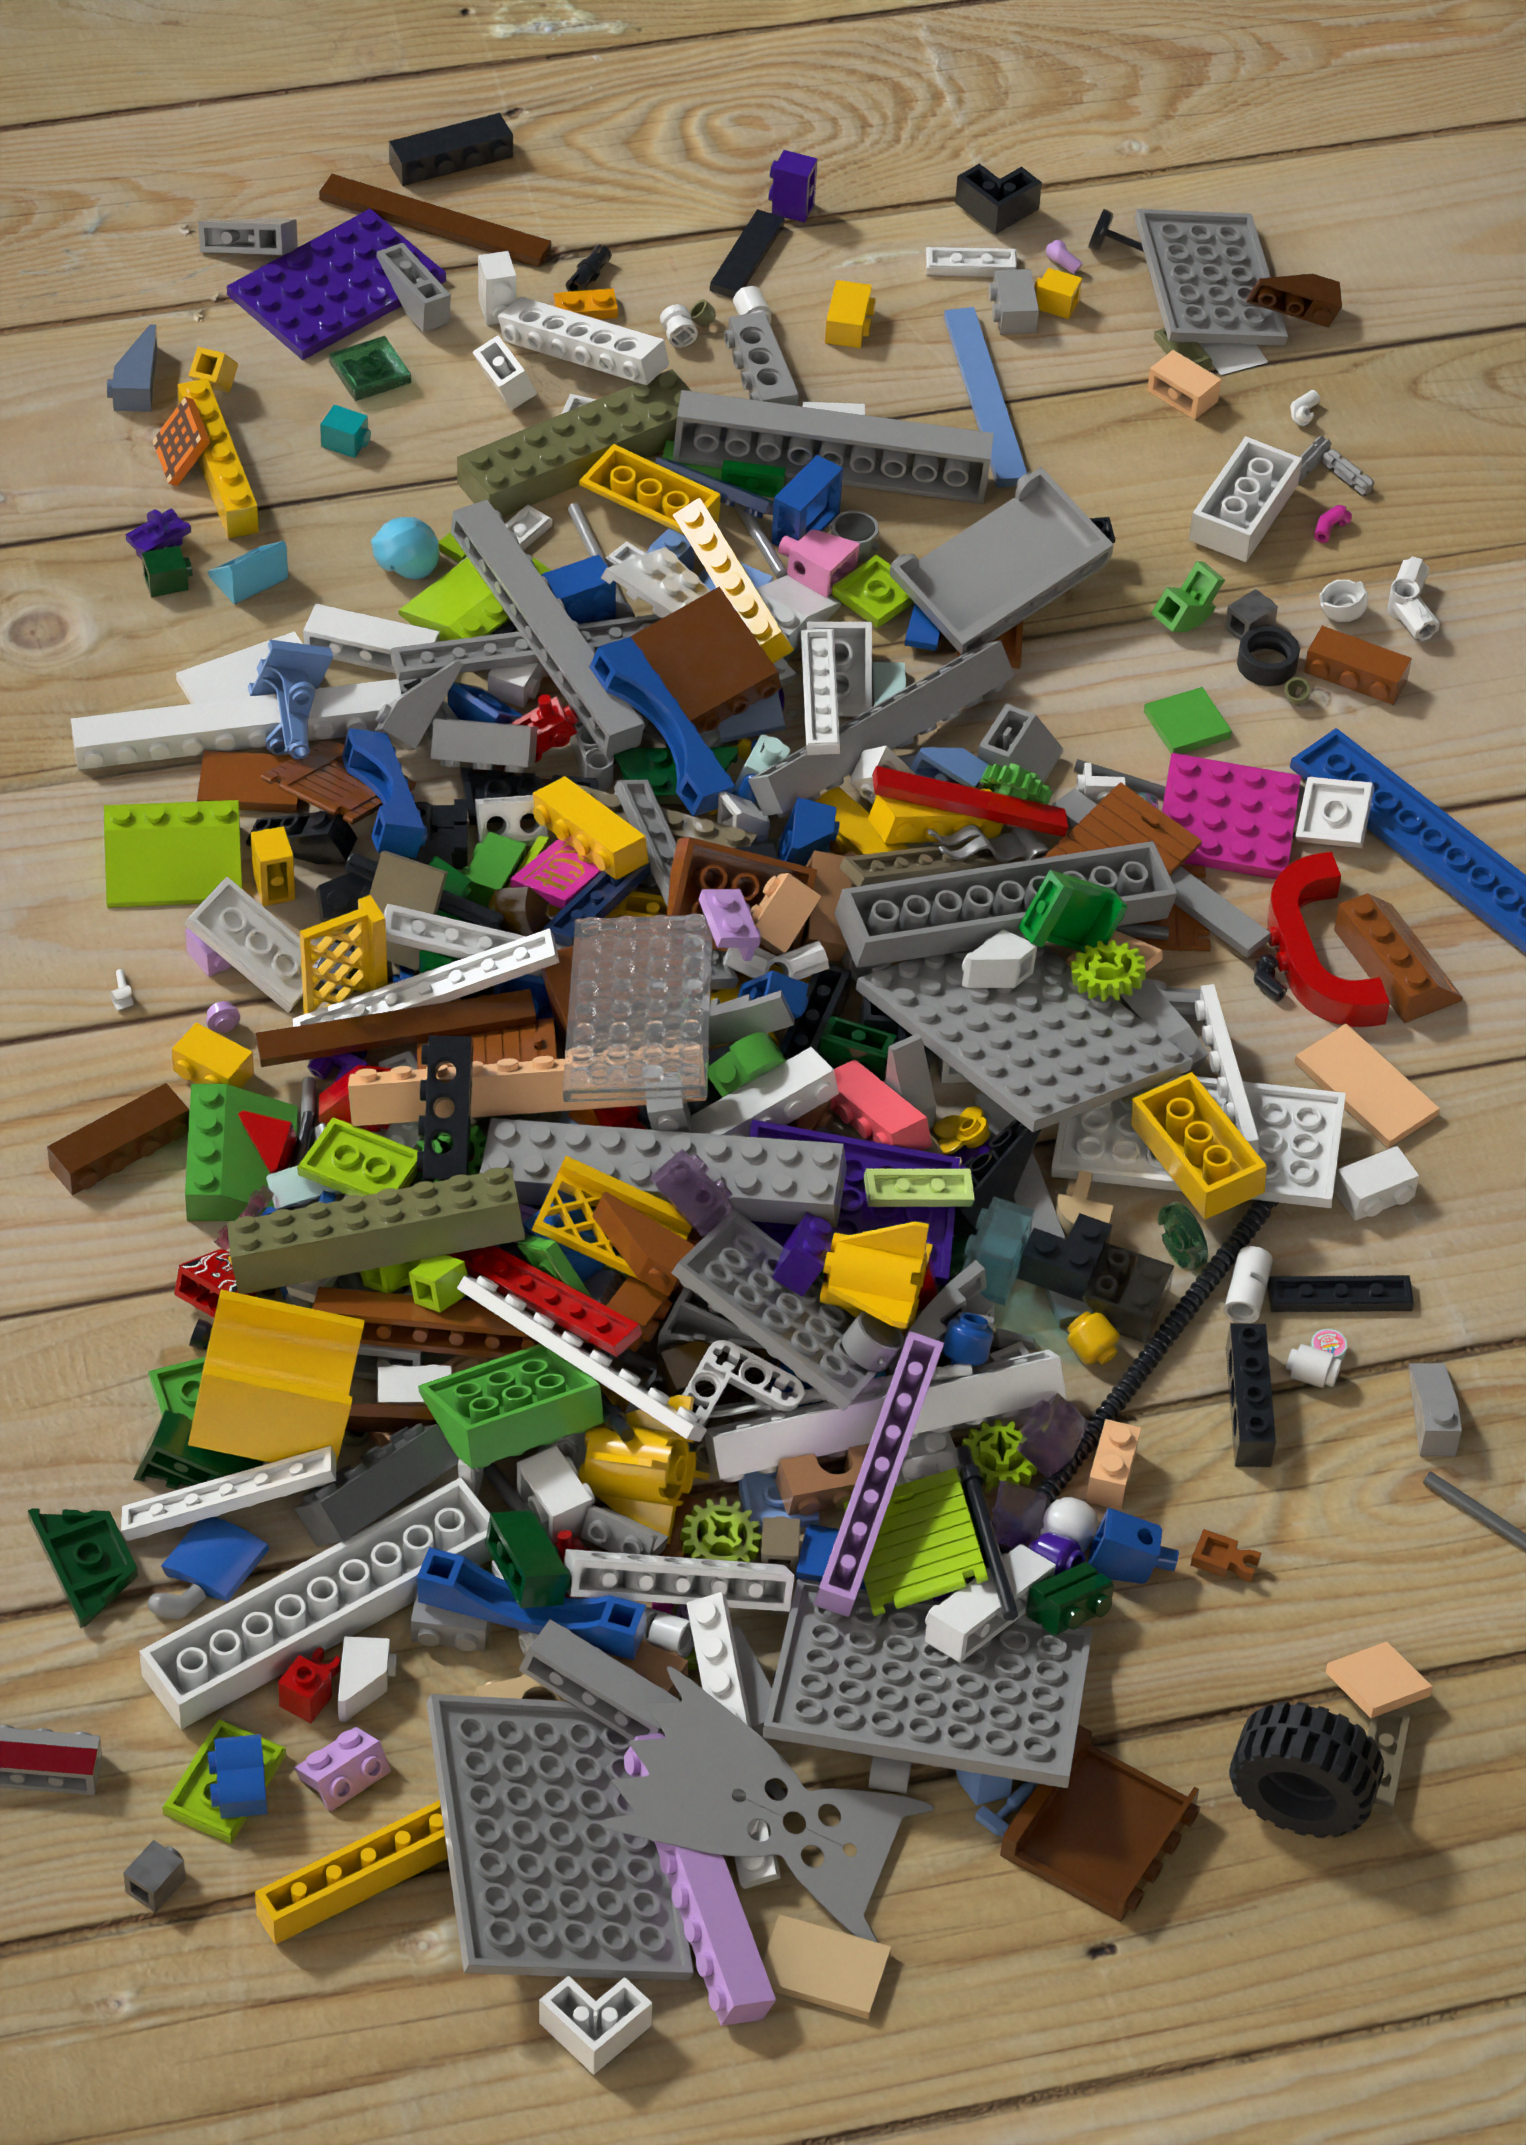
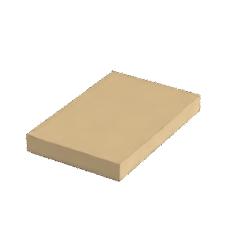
(825, 1966)

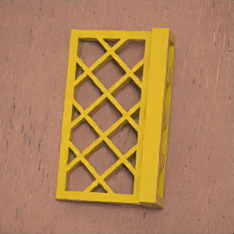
(369, 957)
(588, 1187)

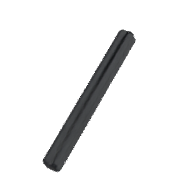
(449, 902)

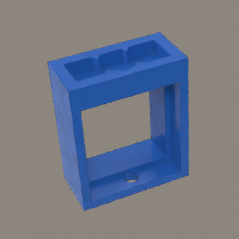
(808, 500)

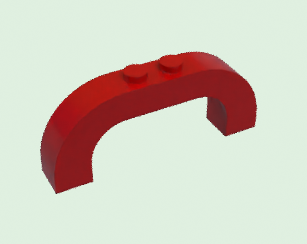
(1323, 994)

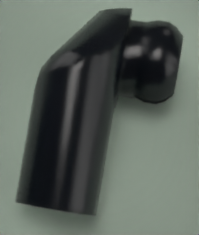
(1265, 977)

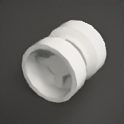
(678, 326)

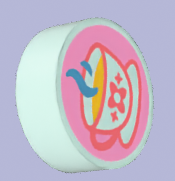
(1330, 1341)

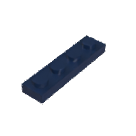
(729, 494)
(596, 901)

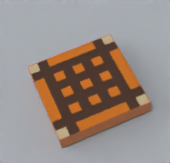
(181, 441)

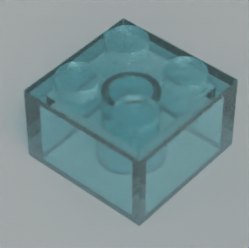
(999, 1246)

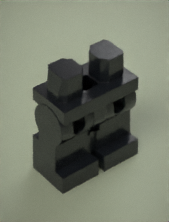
(450, 820)

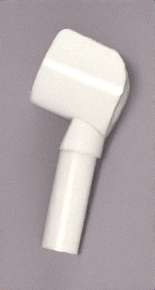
(121, 997)

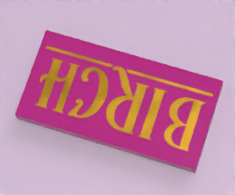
(557, 874)

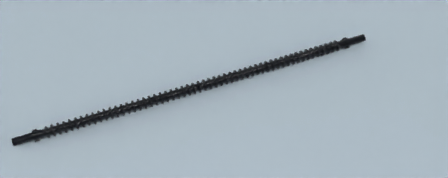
(1157, 1347)

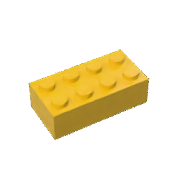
(1198, 1145)

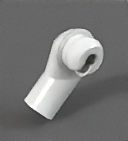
(1301, 408)

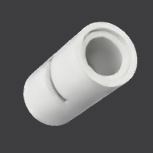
(1248, 1284)
(668, 1632)

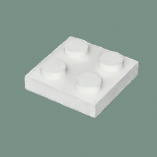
(1335, 812)

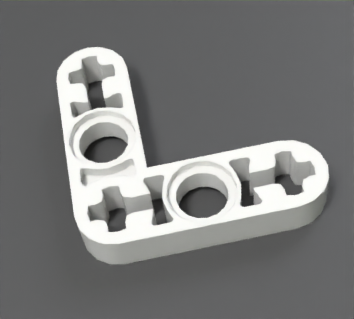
(722, 1375)

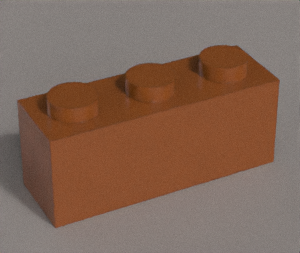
(1357, 665)

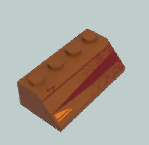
(1393, 952)

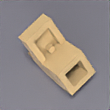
(1077, 1202)

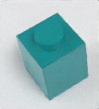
(344, 431)

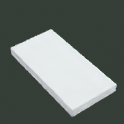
(227, 675)
(251, 942)

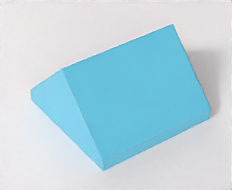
(252, 572)

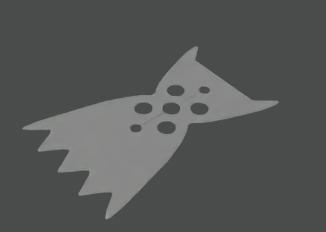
(692, 1805)

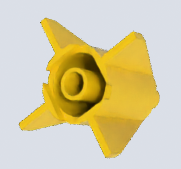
(878, 1272)
(644, 1474)

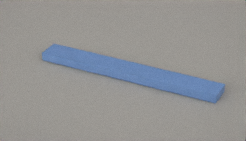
(985, 394)

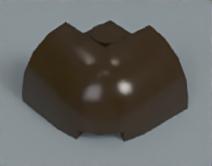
(522, 910)

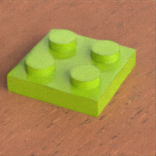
(872, 592)

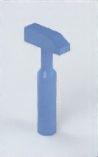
(995, 1822)

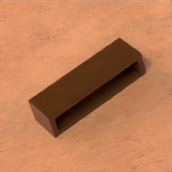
(119, 1139)

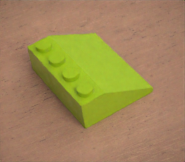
(459, 604)
(170, 851)

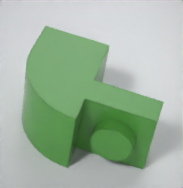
(1192, 603)
(745, 1062)

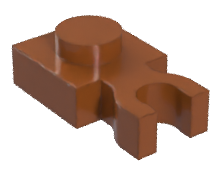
(1220, 1553)

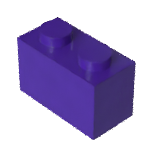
(793, 185)
(804, 1254)

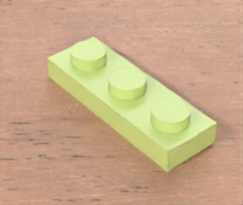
(919, 1188)

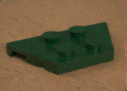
(660, 768)
(85, 1557)

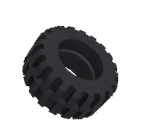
(1306, 1769)

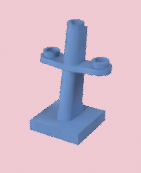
(292, 674)

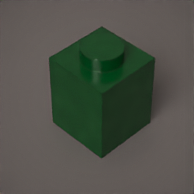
(166, 571)

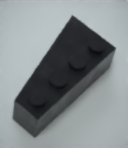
(342, 893)

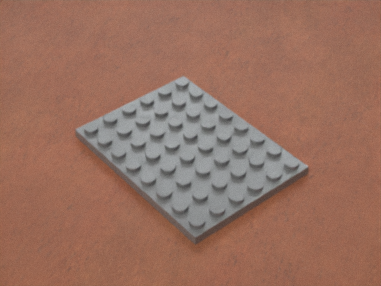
(1029, 1046)
(891, 1695)
(525, 1849)

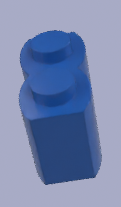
(240, 1776)

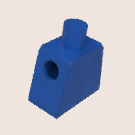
(1129, 1548)

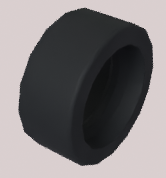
(1268, 638)

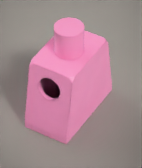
(819, 559)

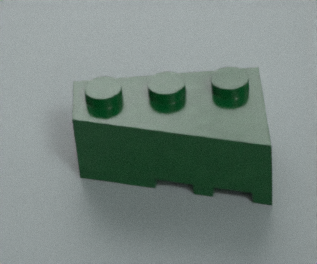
(173, 1460)

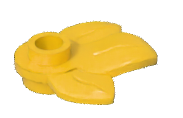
(967, 1129)

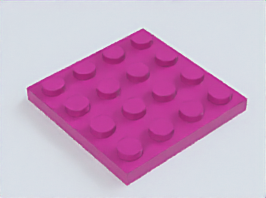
(1236, 811)

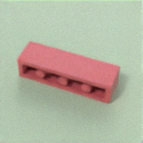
(878, 1110)

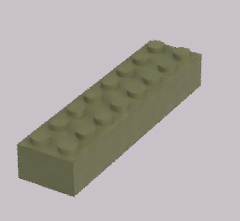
(564, 448)
(375, 1230)

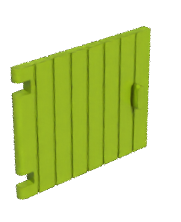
(923, 1544)

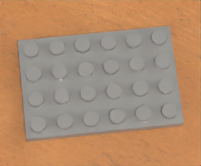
(1204, 273)
(734, 1275)

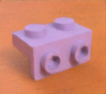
(730, 920)
(344, 1767)

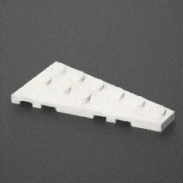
(668, 587)

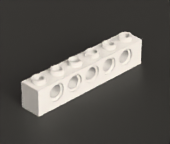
(583, 340)
(678, 1579)

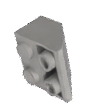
(1020, 740)

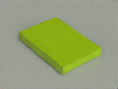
(358, 1161)
(191, 1797)

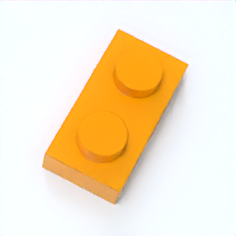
(591, 303)

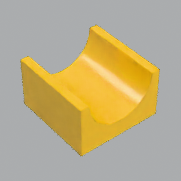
(275, 1379)

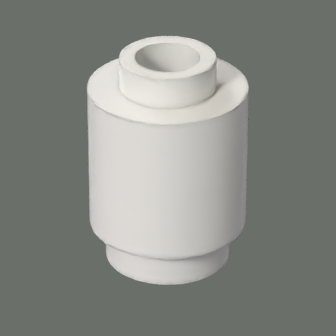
(751, 300)
(1313, 1366)

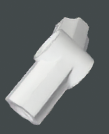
(1406, 603)
(795, 963)

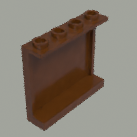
(708, 660)
(1100, 1832)

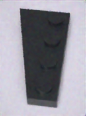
(499, 785)

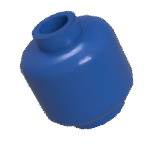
(968, 1339)

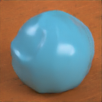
(406, 547)

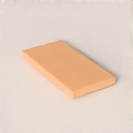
(1373, 1087)

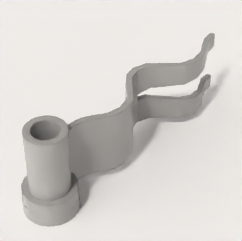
(1004, 848)

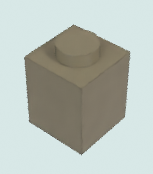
(780, 1542)

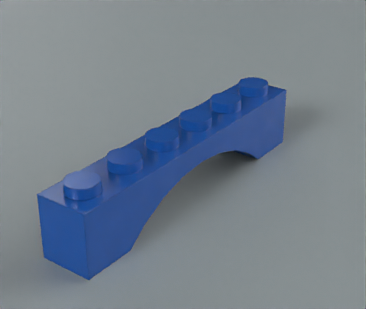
(629, 676)
(374, 762)
(465, 1588)

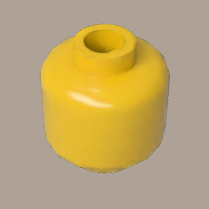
(1093, 1338)

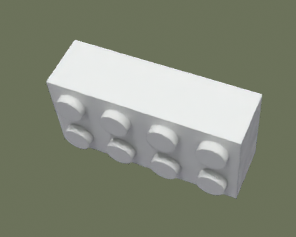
(1245, 499)

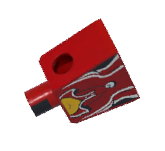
(203, 1279)

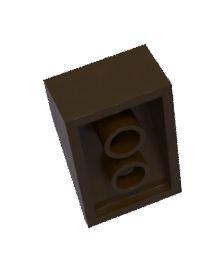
(680, 1362)

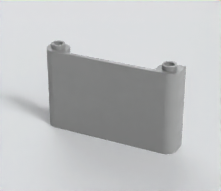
(1005, 564)

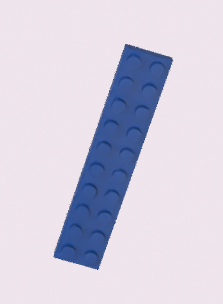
(1426, 835)

